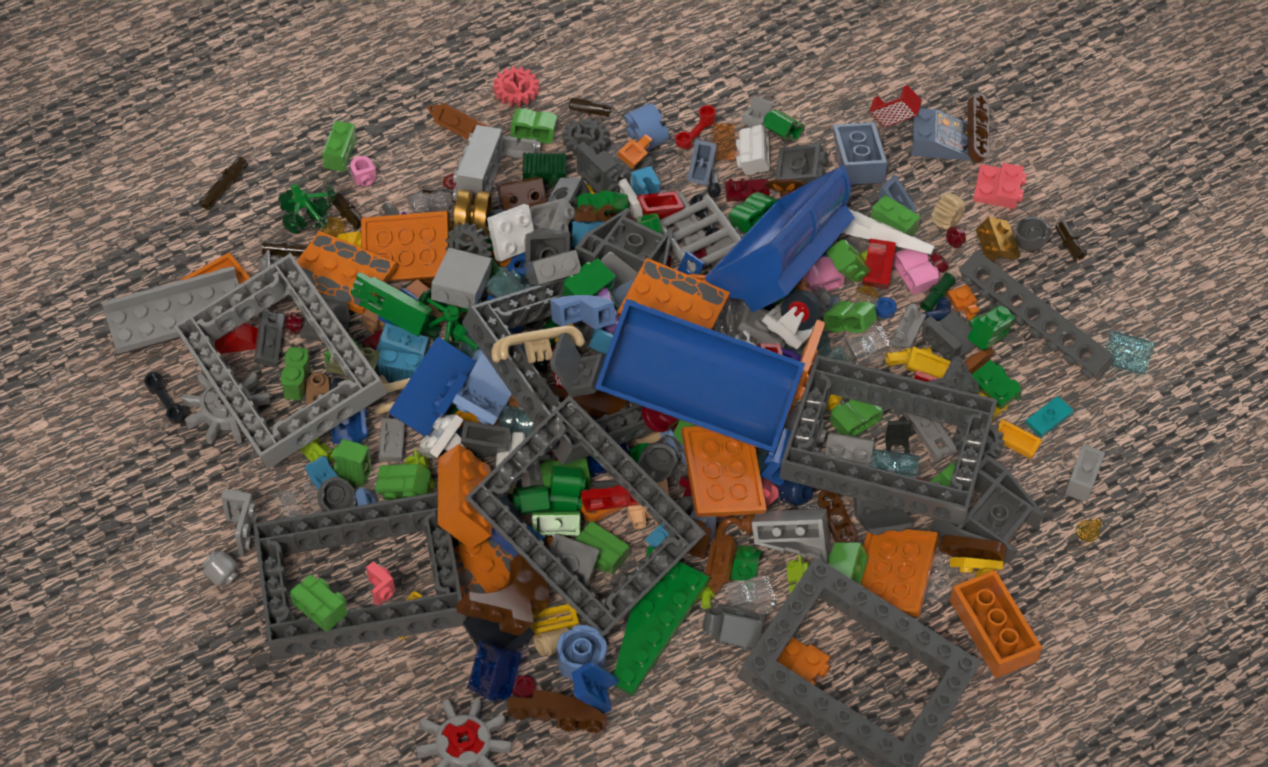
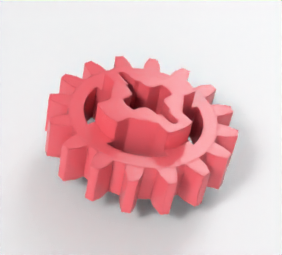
(516, 86)

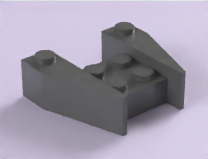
(625, 239)
(998, 512)

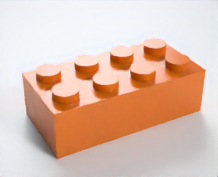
(457, 476)
(995, 624)

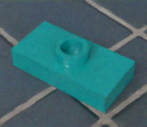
(1049, 417)

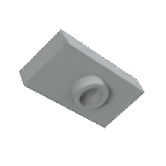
(391, 440)

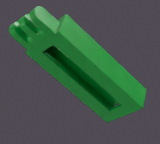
(396, 307)

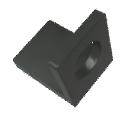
(898, 433)

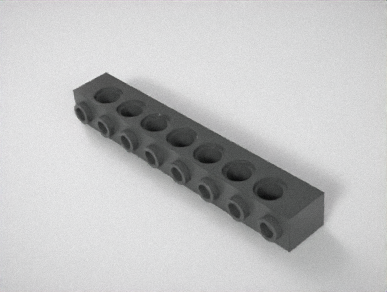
(979, 265)

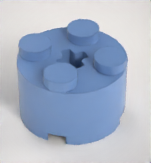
(646, 121)
(578, 647)

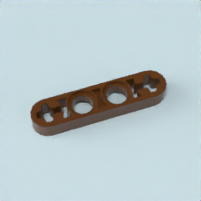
(978, 106)

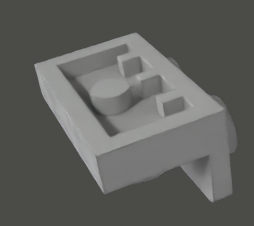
(849, 447)

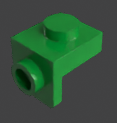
(745, 563)

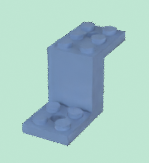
(484, 392)

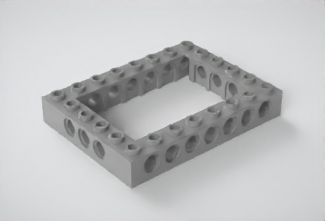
(247, 301)

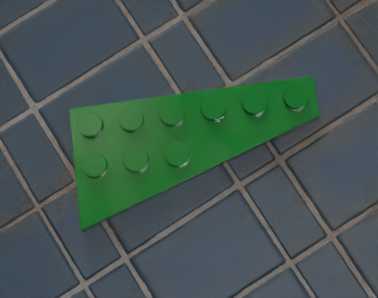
(655, 622)

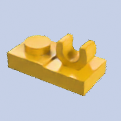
(967, 565)

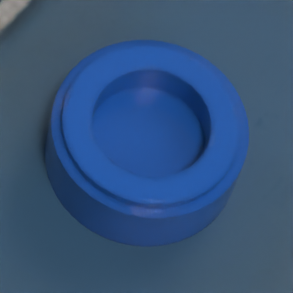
(886, 308)

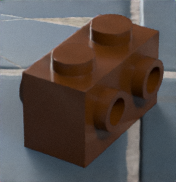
(521, 192)

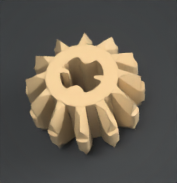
(948, 211)

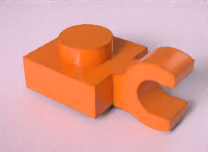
(634, 152)
(963, 299)

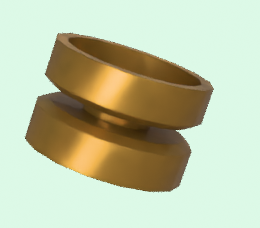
(473, 211)

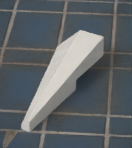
(867, 228)

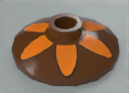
(784, 186)

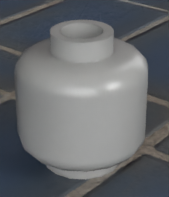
(220, 568)

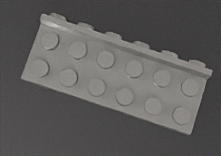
(151, 314)

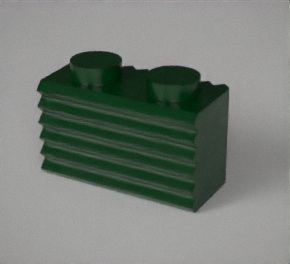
(547, 166)

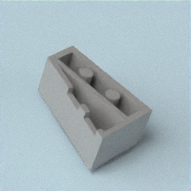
(794, 531)

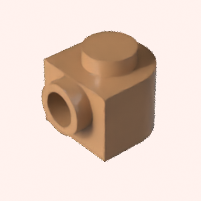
(371, 322)

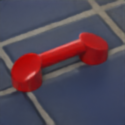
(707, 117)

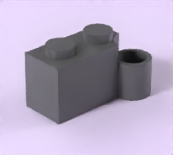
(734, 626)

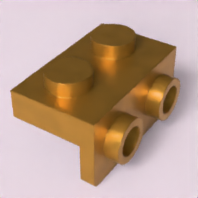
(997, 239)

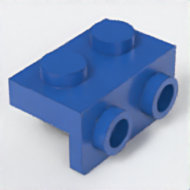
(351, 429)
(773, 461)
(592, 685)

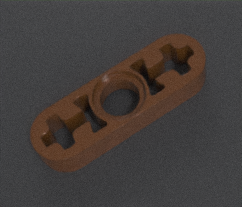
(838, 509)
(972, 548)

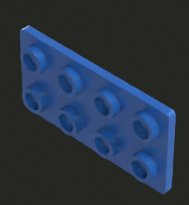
(432, 387)

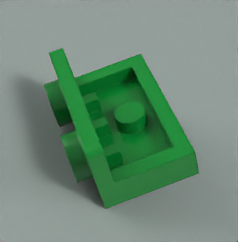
(996, 384)

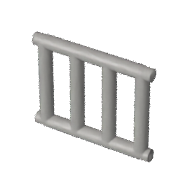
(717, 216)

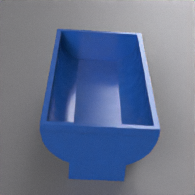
(785, 241)
(699, 376)

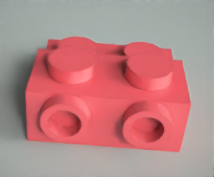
(1000, 185)

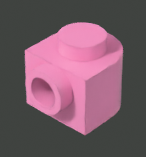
(362, 171)

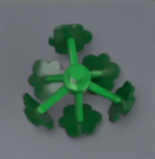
(295, 199)
(449, 314)

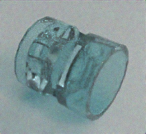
(516, 420)

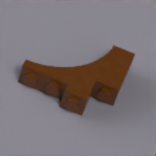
(513, 606)

